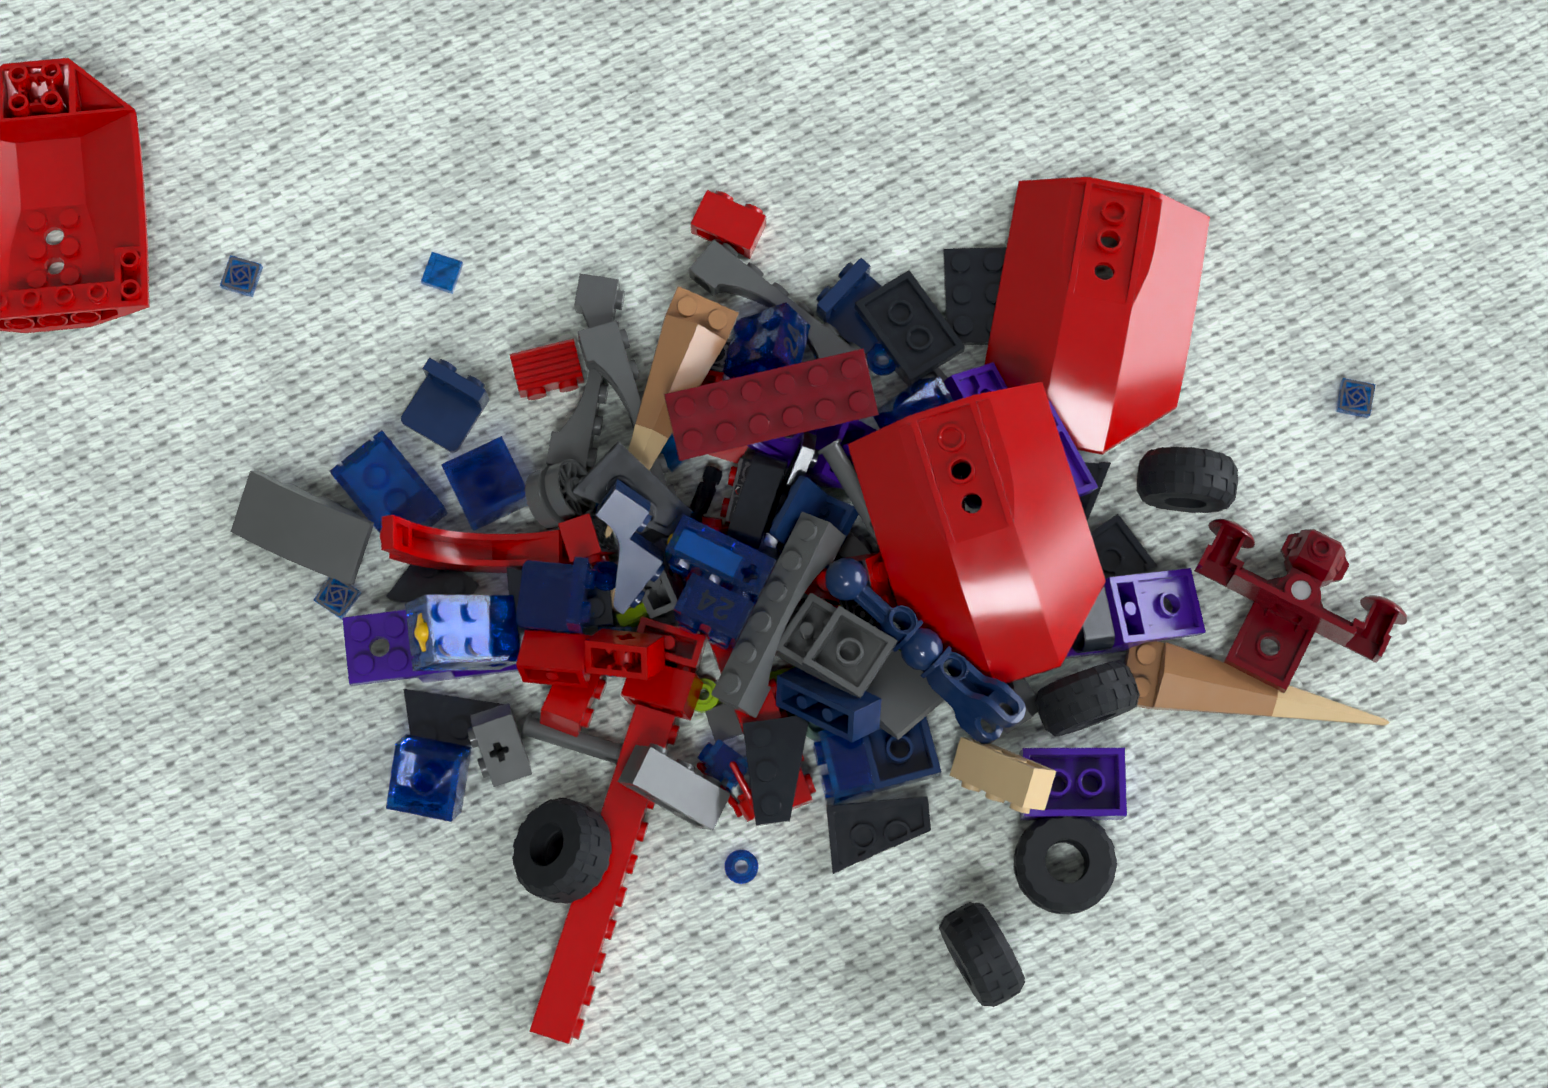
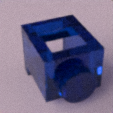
(718, 759)

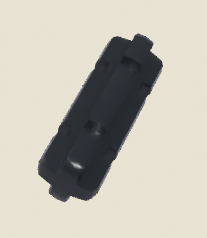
(705, 493)

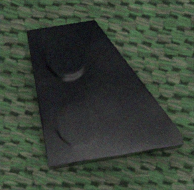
(423, 581)

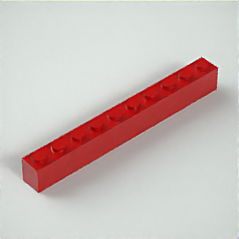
(591, 917)

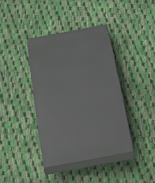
(302, 527)
(834, 645)
(903, 694)

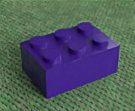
(1085, 782)

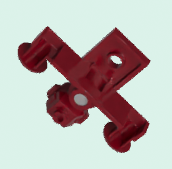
(1291, 606)

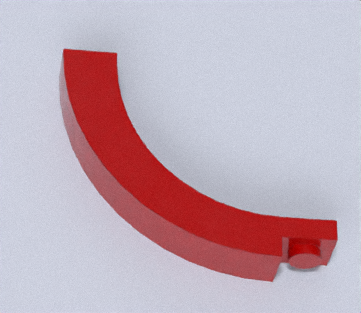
(468, 551)

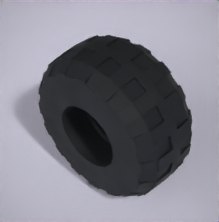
(1187, 479)
(1087, 698)
(562, 850)
(1046, 891)
(982, 954)

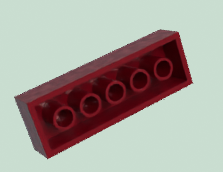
(771, 404)

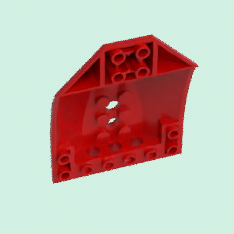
(73, 169)
(1101, 347)
(993, 582)

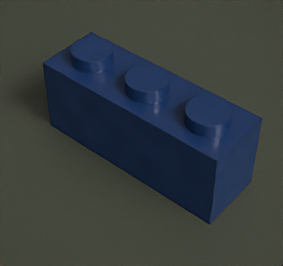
(828, 705)

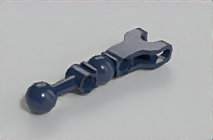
(966, 691)

